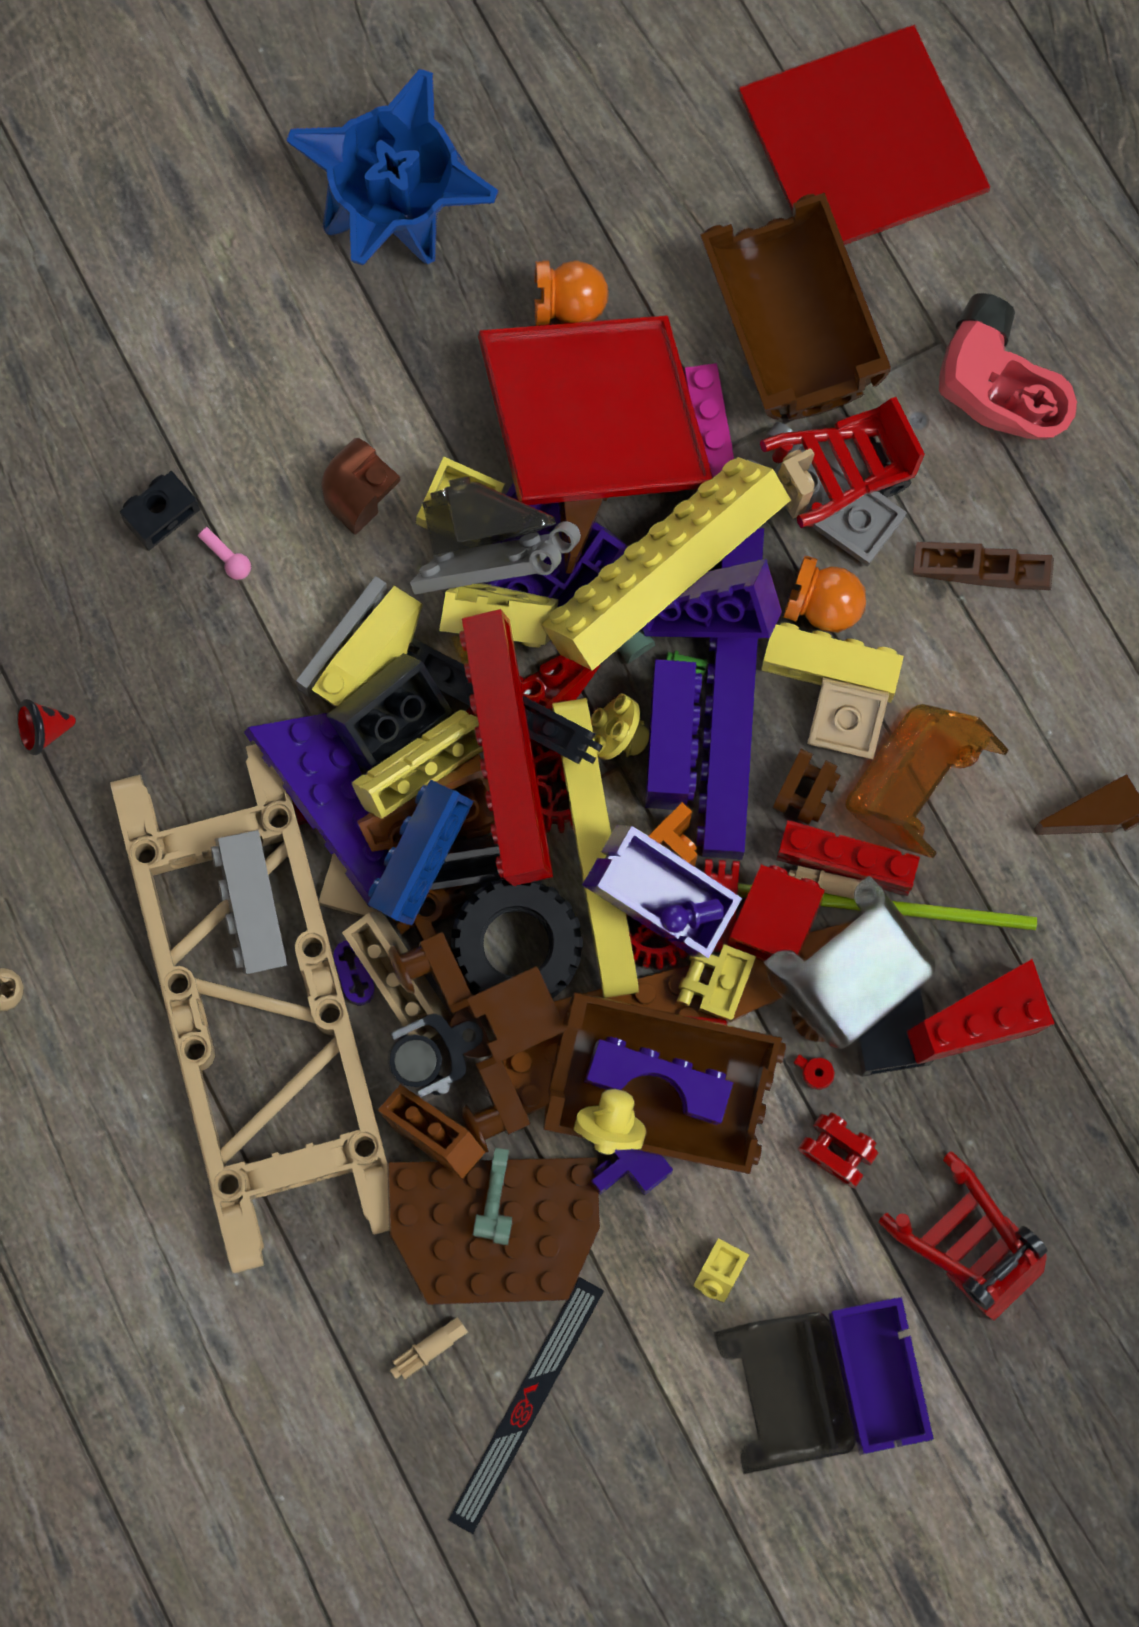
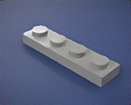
(347, 627)

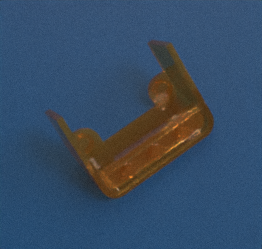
(912, 767)

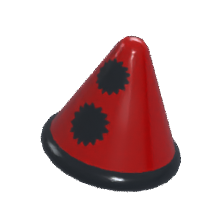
(41, 725)

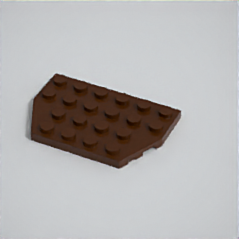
(548, 1242)

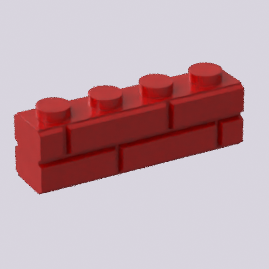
(847, 857)

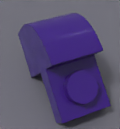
(643, 1167)

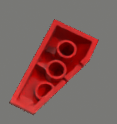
(555, 682)

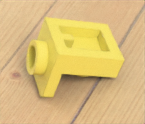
(720, 1270)

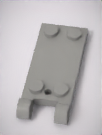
(859, 527)
(496, 561)

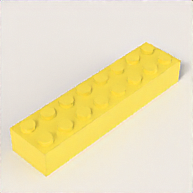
(665, 562)

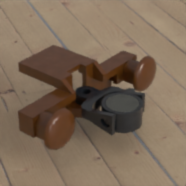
(519, 1016)

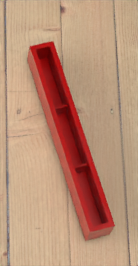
(506, 748)

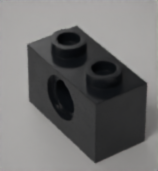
(154, 527)

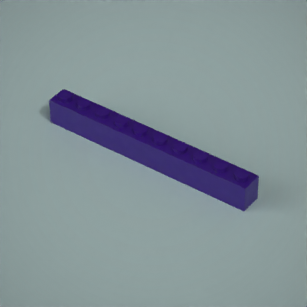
(729, 731)

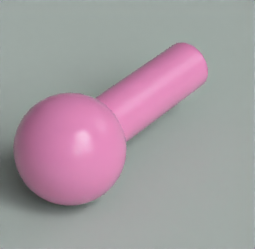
(236, 565)

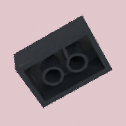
(389, 712)

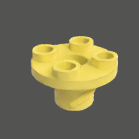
(619, 728)
(611, 1123)

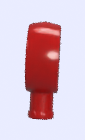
(809, 1068)

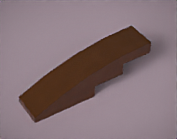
(983, 566)

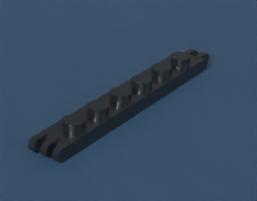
(543, 724)

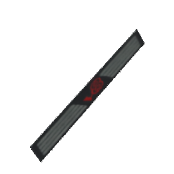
(526, 1406)

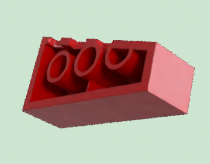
(992, 1015)

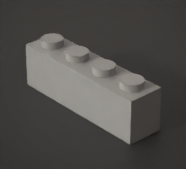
(250, 902)

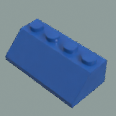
(420, 852)

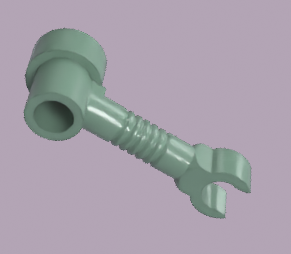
(491, 1224)

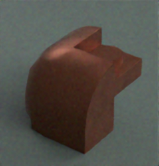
(356, 484)

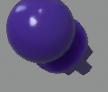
(676, 918)

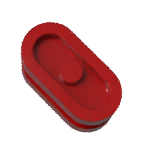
(834, 1130)

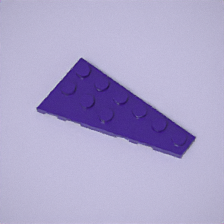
(319, 781)

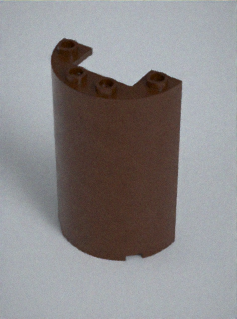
(798, 311)
(741, 1054)

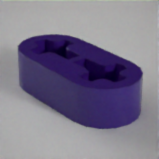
(346, 976)

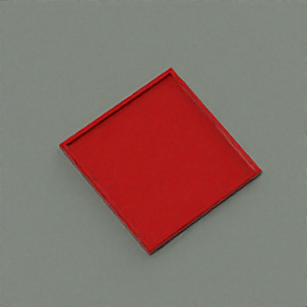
(866, 133)
(594, 409)

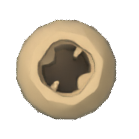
(10, 989)

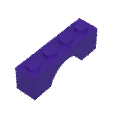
(701, 1094)

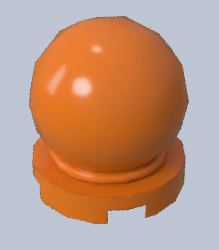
(569, 293)
(827, 597)

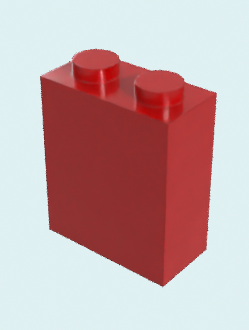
(776, 913)

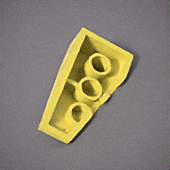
(371, 648)

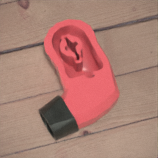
(997, 385)

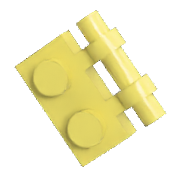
(725, 986)

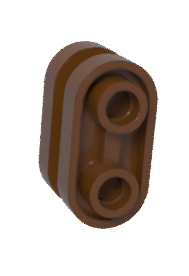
(810, 807)

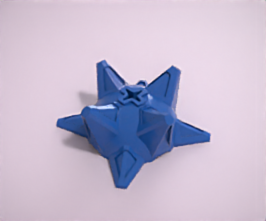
(391, 173)

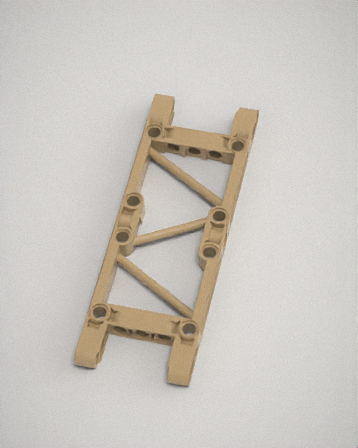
(189, 1024)

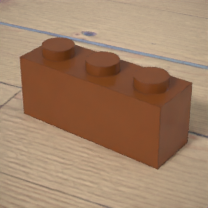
(431, 1131)

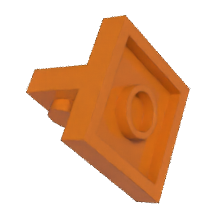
(671, 834)

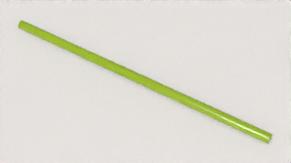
(931, 911)

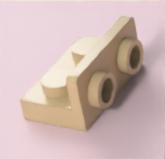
(797, 480)

